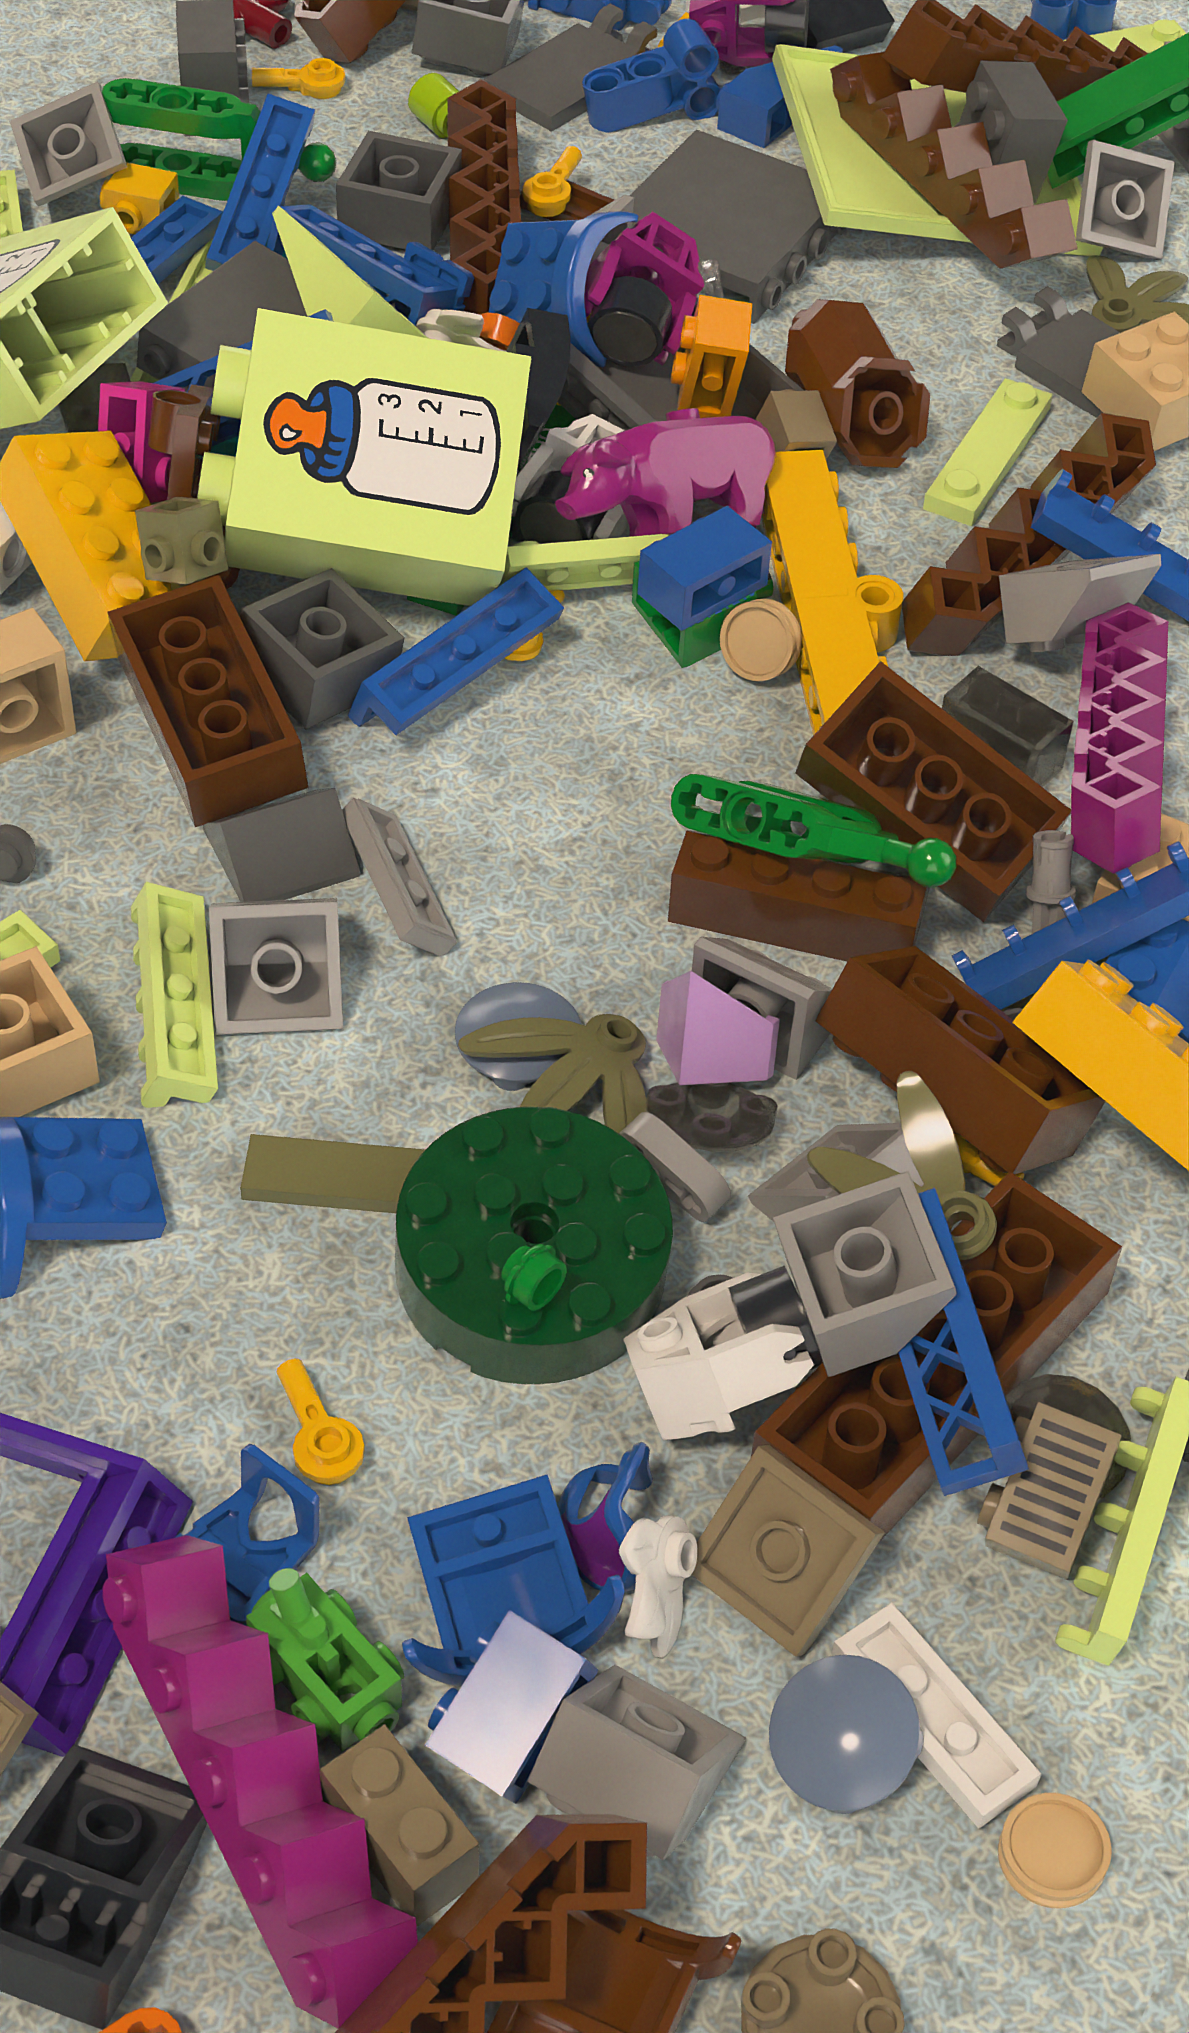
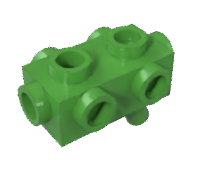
(325, 1656)

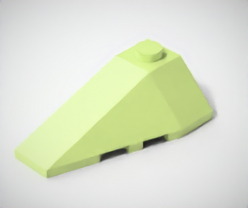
(332, 285)

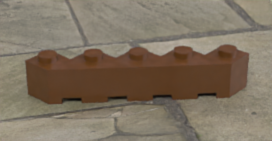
(947, 50)
(951, 164)
(487, 188)
(964, 599)
(511, 1926)

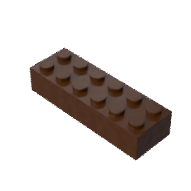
(1030, 1293)

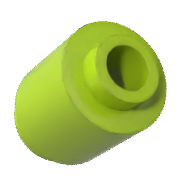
(430, 102)

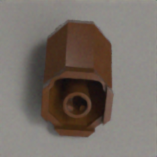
(862, 383)

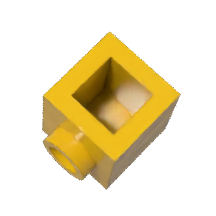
(139, 194)

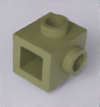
(181, 540)

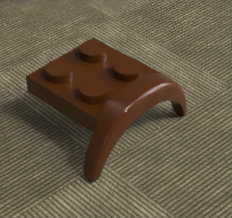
(622, 1977)

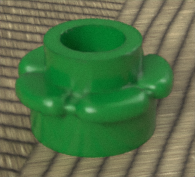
(533, 1276)

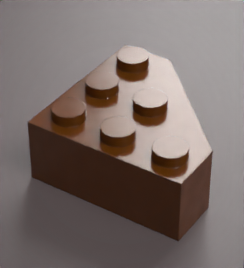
(345, 26)

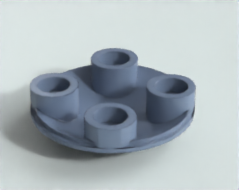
(506, 1003)
(844, 1733)

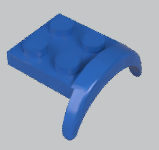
(547, 271)
(73, 1185)
(500, 1557)

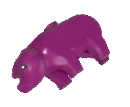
(667, 467)

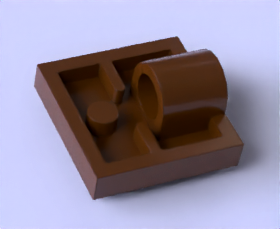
(185, 429)

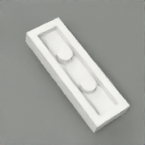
(961, 1739)

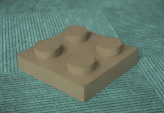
(783, 1550)

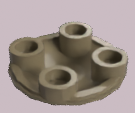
(820, 1988)

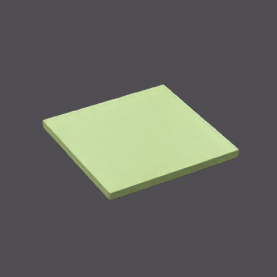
(851, 178)

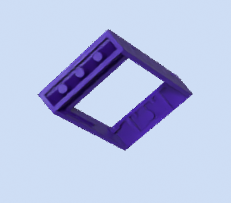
(60, 1633)

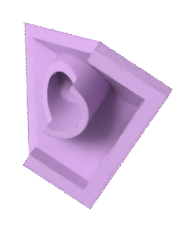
(713, 1035)

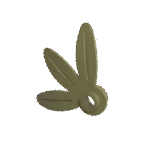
(1140, 303)
(596, 1051)
(934, 1157)

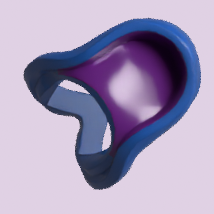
(599, 1535)

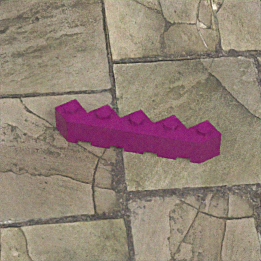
(1120, 738)
(255, 1776)

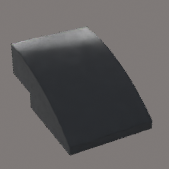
(847, 23)
(547, 341)
(91, 1882)

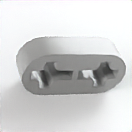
(682, 1170)

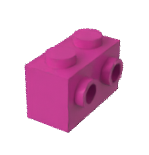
(127, 413)

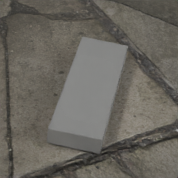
(398, 877)

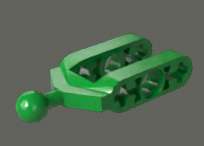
(202, 115)
(832, 830)

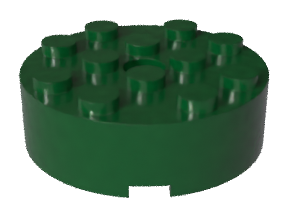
(543, 1182)

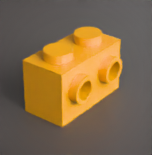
(713, 357)

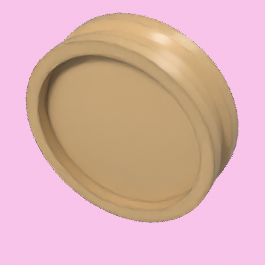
(760, 639)
(1054, 1850)

